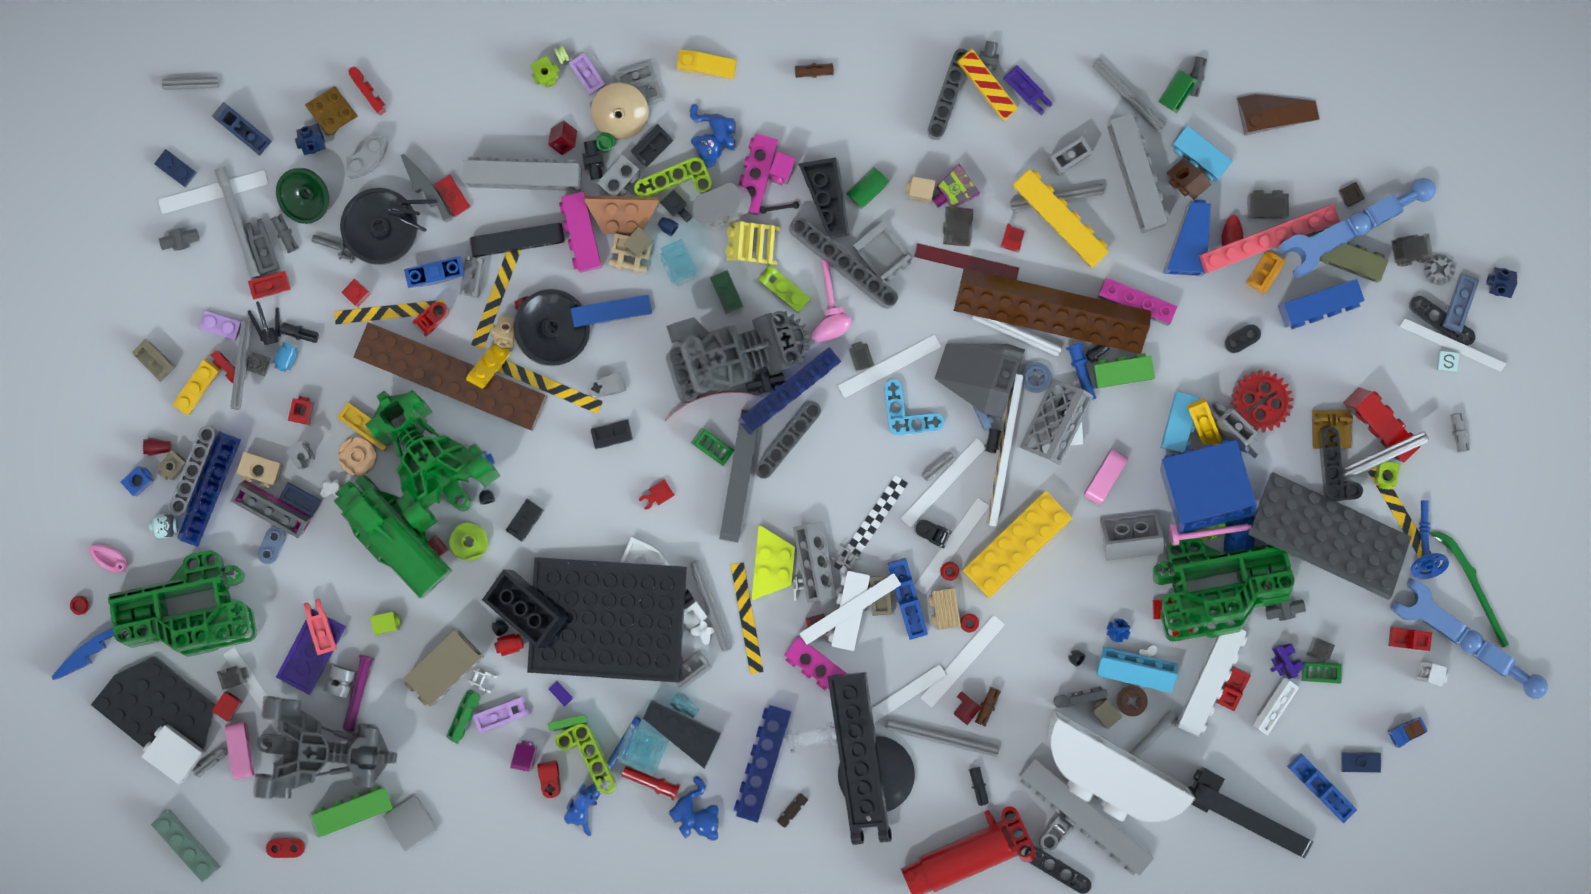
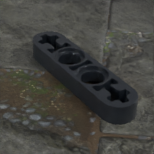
(1438, 324)
(1058, 868)

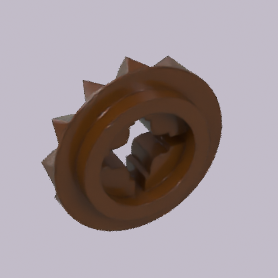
(1141, 701)

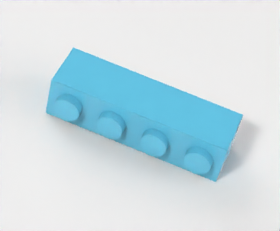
(1137, 669)

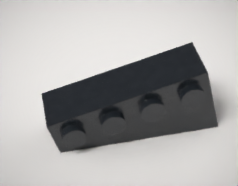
(826, 189)
(684, 732)

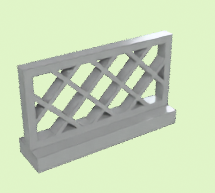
(1066, 426)

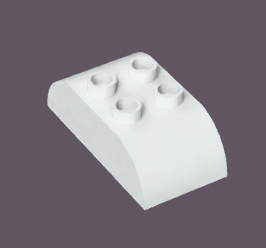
(1113, 774)

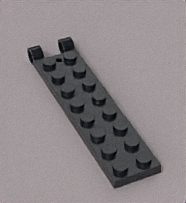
(858, 755)

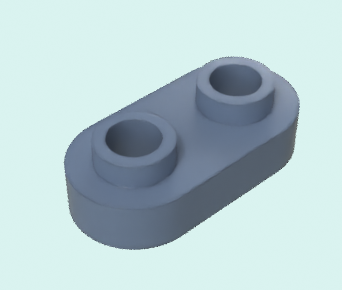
(985, 420)
(271, 545)

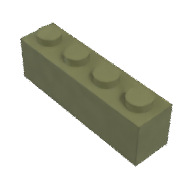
(1357, 261)

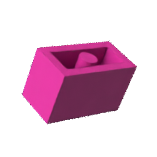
(781, 168)

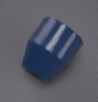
(668, 226)

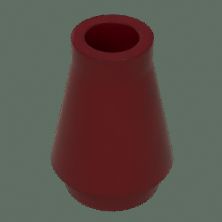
(155, 446)

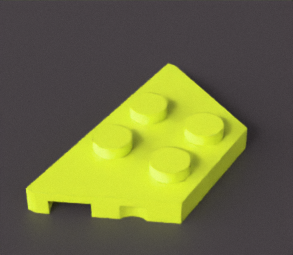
(772, 564)

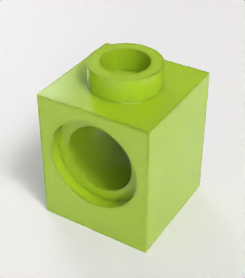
(1393, 468)
(385, 623)

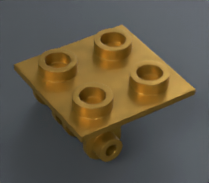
(331, 111)
(1336, 418)

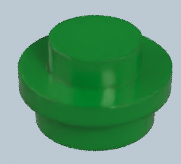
(605, 142)

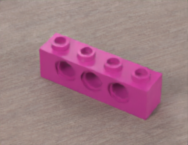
(768, 146)
(793, 658)

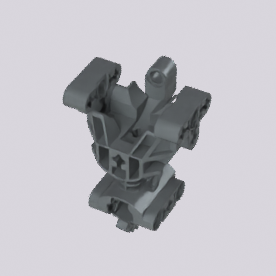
(733, 354)
(307, 751)

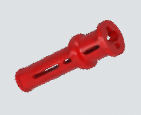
(659, 785)

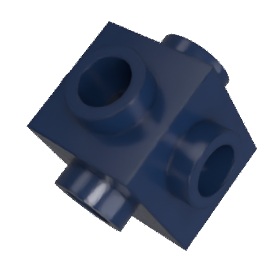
(310, 139)
(1502, 282)

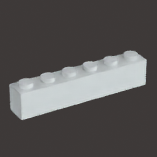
(1210, 681)

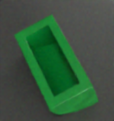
(1177, 91)
(868, 188)

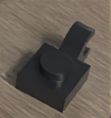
(675, 204)

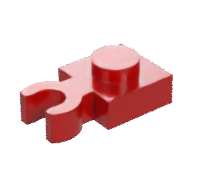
(660, 493)

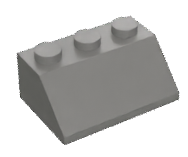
(1132, 535)

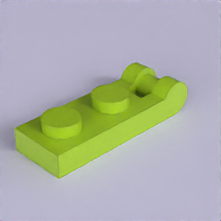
(784, 289)

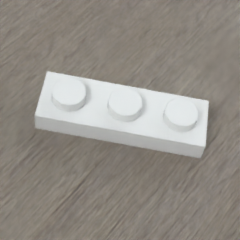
(1275, 706)

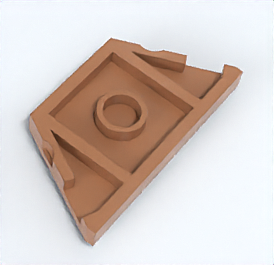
(621, 213)

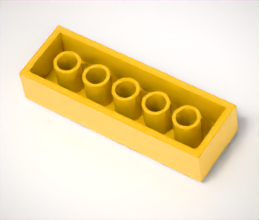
(1016, 544)

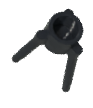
(398, 209)
(268, 336)

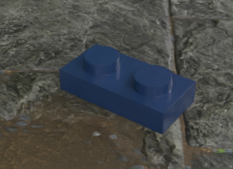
(175, 168)

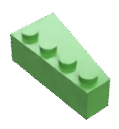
(350, 812)

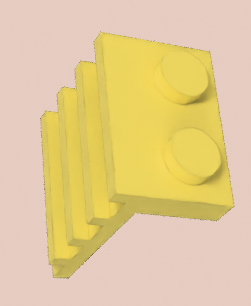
(740, 242)

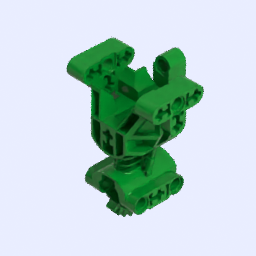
(428, 462)

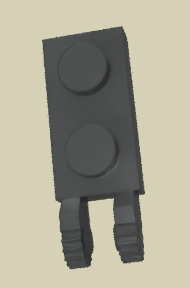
(262, 248)
(1078, 697)

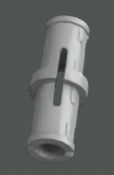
(1460, 432)

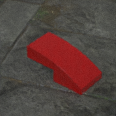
(1410, 639)
(1234, 688)

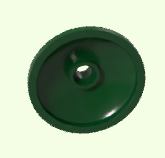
(295, 200)

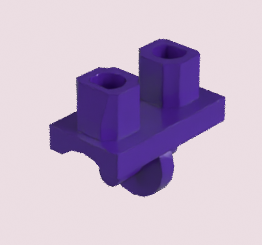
(1283, 663)

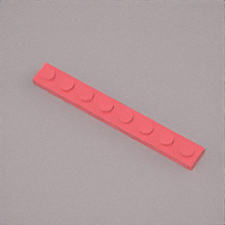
(1268, 238)

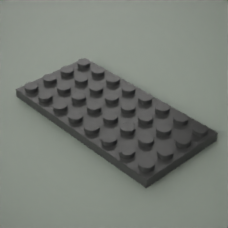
(1330, 535)

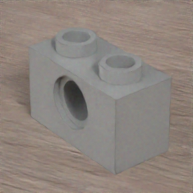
(1070, 155)

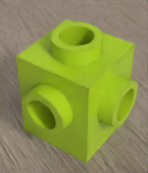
(540, 67)

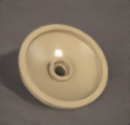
(621, 98)

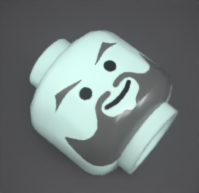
(164, 526)

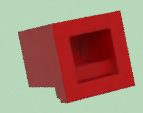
(295, 415)

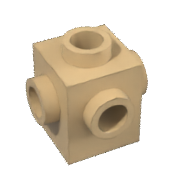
(503, 332)

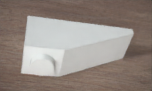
(1432, 673)

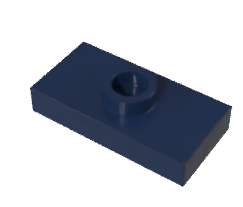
(300, 499)
(1360, 762)

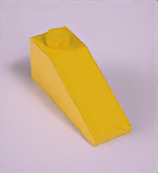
(705, 64)

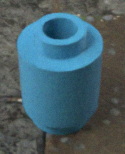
(285, 357)

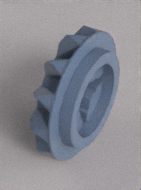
(1042, 370)

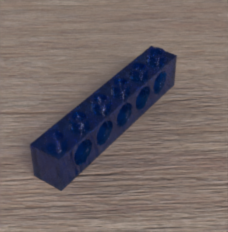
(789, 391)
(208, 489)
(753, 812)

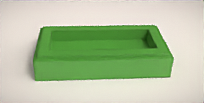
(567, 723)

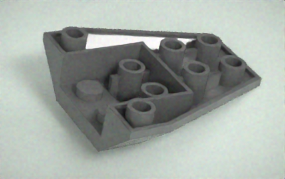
(980, 374)

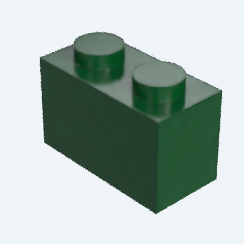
(726, 292)

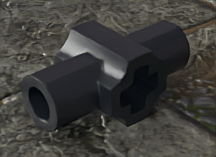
(593, 160)
(765, 383)

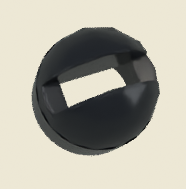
(486, 497)
(500, 627)
(1076, 658)

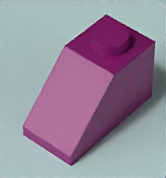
(524, 756)

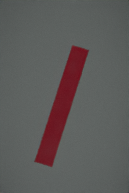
(965, 261)

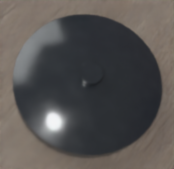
(372, 232)
(546, 328)
(896, 772)

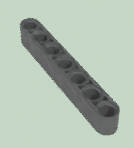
(833, 261)
(738, 484)

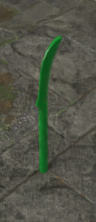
(1471, 574)

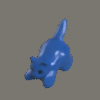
(578, 809)

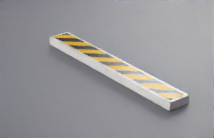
(1004, 451)

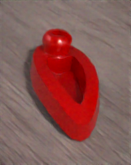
(1232, 230)

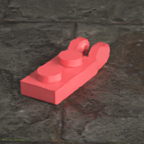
(320, 629)

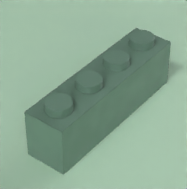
(185, 845)

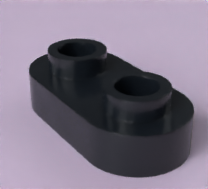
(1242, 339)

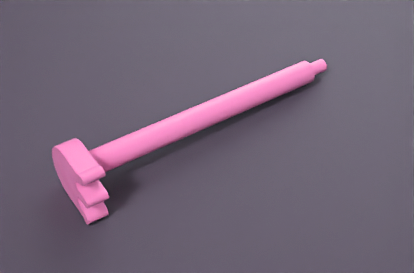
(829, 291)
(1175, 537)

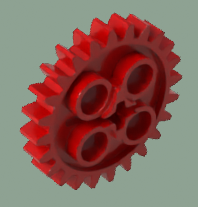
(1252, 386)

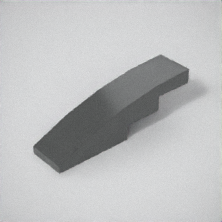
(422, 183)

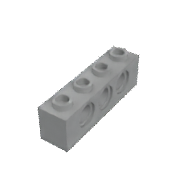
(814, 562)

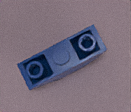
(434, 272)

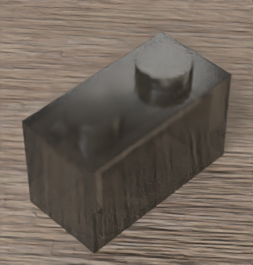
(1268, 205)

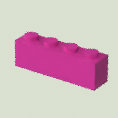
(581, 232)

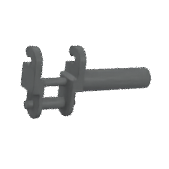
(334, 245)

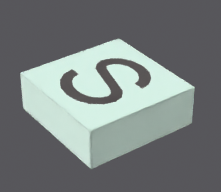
(1448, 361)

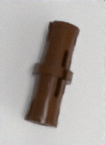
(814, 70)
(987, 706)

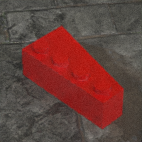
(1380, 420)

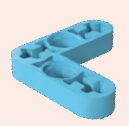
(900, 416)

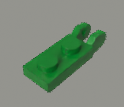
(462, 716)

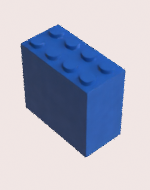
(1208, 486)

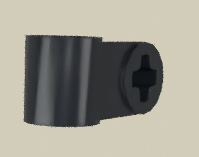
(933, 533)

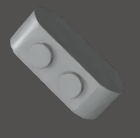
(722, 205)

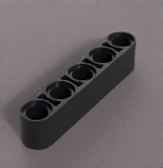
(517, 240)

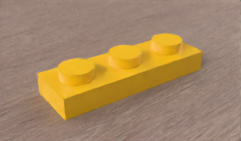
(488, 365)
(196, 387)
(356, 420)
(1204, 422)

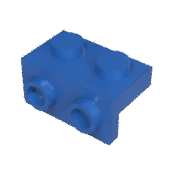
(1241, 539)

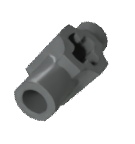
(989, 56)
(179, 239)
(1285, 610)

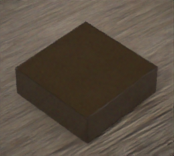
(1351, 194)

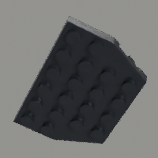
(153, 697)

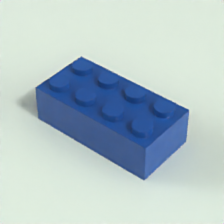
(1321, 303)

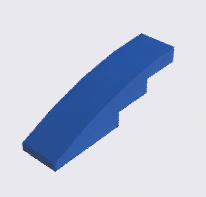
(610, 311)
(908, 599)
(81, 656)
(1322, 788)

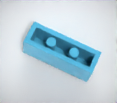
(1201, 154)
(1179, 424)

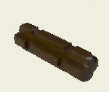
(792, 810)

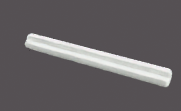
(1021, 335)

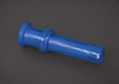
(1079, 362)

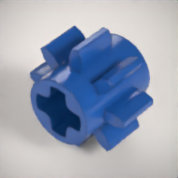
(1118, 630)

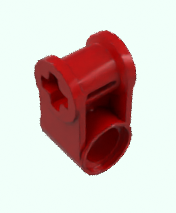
(431, 318)
(549, 774)

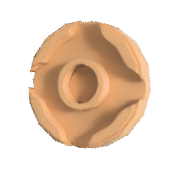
(357, 456)

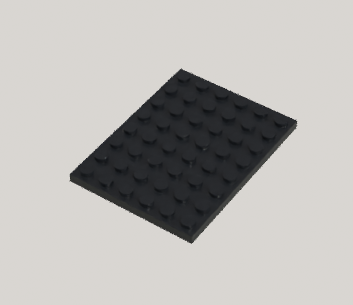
(619, 620)

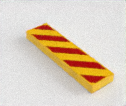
(987, 85)

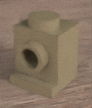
(178, 465)

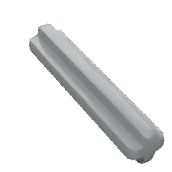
(190, 83)

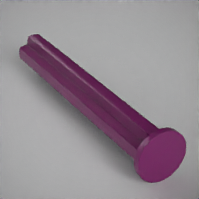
(357, 692)

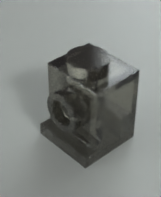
(258, 363)
(1320, 649)
(233, 677)

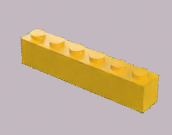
(1058, 216)

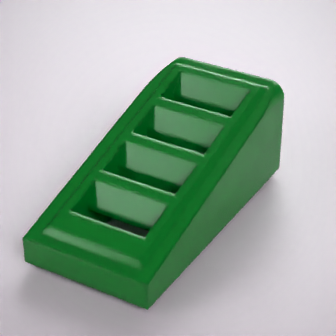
(699, 436)
(1339, 667)

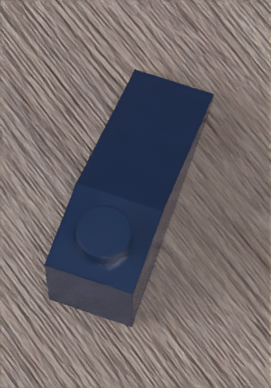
(241, 128)

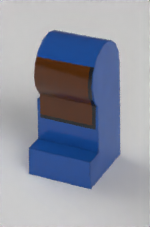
(1407, 731)

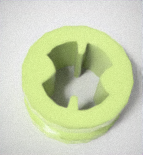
(561, 54)

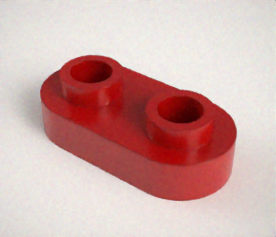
(285, 849)

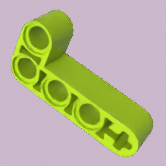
(671, 182)
(592, 760)

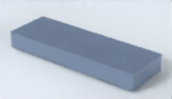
(1460, 303)

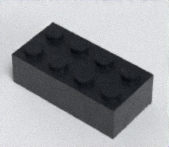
(524, 608)

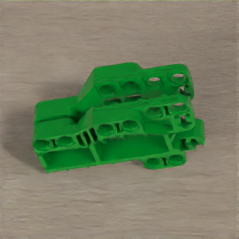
(389, 537)
(1193, 607)
(163, 628)

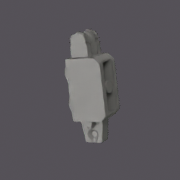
(1235, 427)

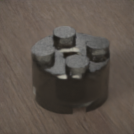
(957, 226)
(1412, 249)

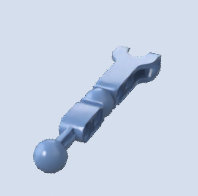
(1356, 225)
(1469, 640)

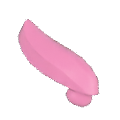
(831, 327)
(108, 558)

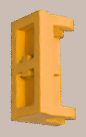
(1265, 272)

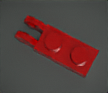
(366, 90)

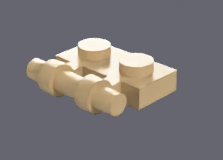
(618, 248)

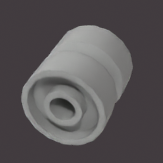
(341, 674)

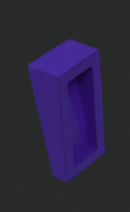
(560, 693)

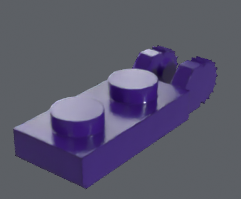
(1026, 88)

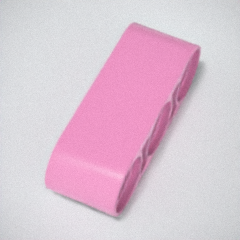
(1105, 477)
(239, 750)

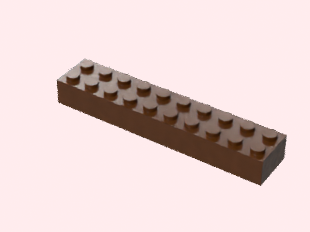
(1052, 311)
(448, 376)

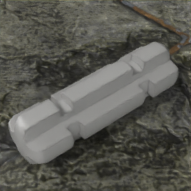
(938, 466)
(209, 762)

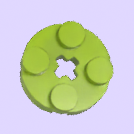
(463, 551)

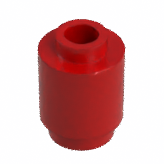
(509, 644)

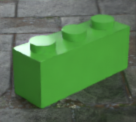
(1123, 371)

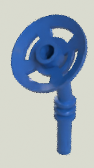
(1427, 559)

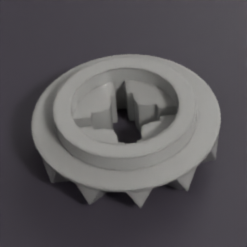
(1438, 278)

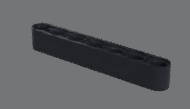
(1252, 820)

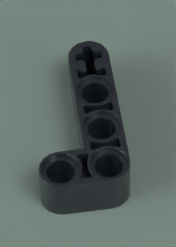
(1335, 462)

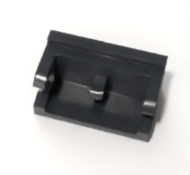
(651, 146)
(611, 434)
(524, 520)

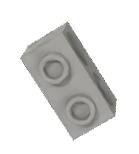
(614, 174)

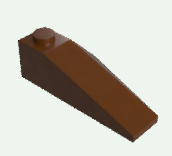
(1268, 113)

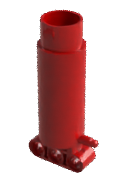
(970, 855)

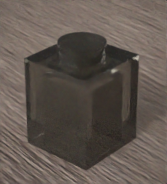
(860, 356)

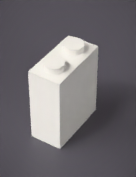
(172, 753)

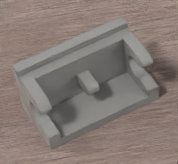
(473, 276)
(298, 453)
(692, 670)

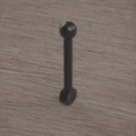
(763, 209)

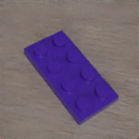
(302, 664)

